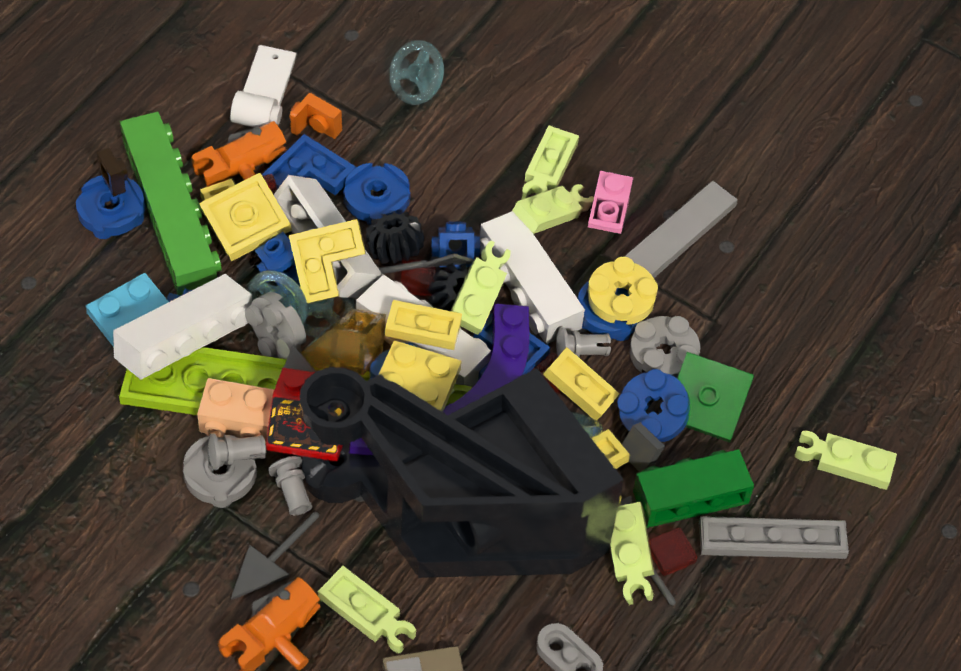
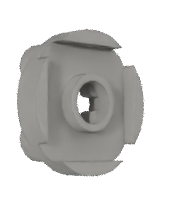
(275, 326)
(663, 330)
(214, 488)

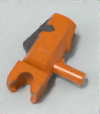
(240, 155)
(271, 625)

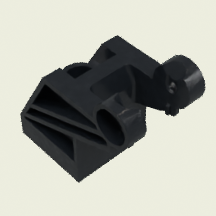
(471, 491)

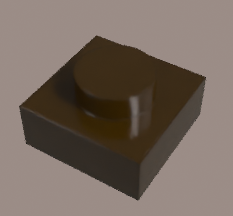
(112, 171)

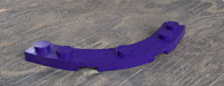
(506, 363)

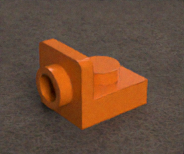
(317, 113)

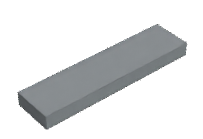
(683, 228)
(773, 537)

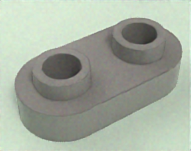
(574, 652)

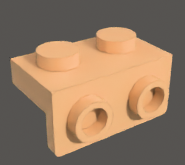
(234, 409)

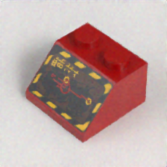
(287, 428)

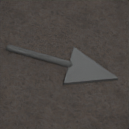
(262, 571)

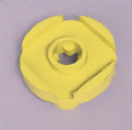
(626, 275)

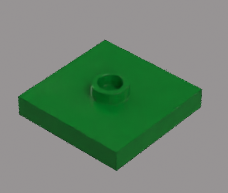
(714, 395)

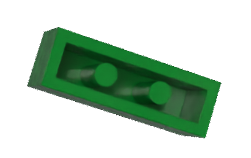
(693, 487)

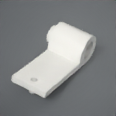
(264, 88)

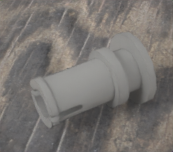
(582, 343)
(235, 449)
(291, 481)

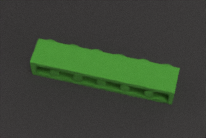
(169, 203)

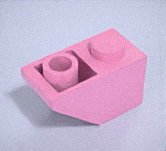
(610, 202)

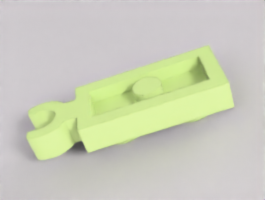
(549, 161)
(552, 208)
(480, 289)
(848, 458)
(632, 551)
(365, 608)

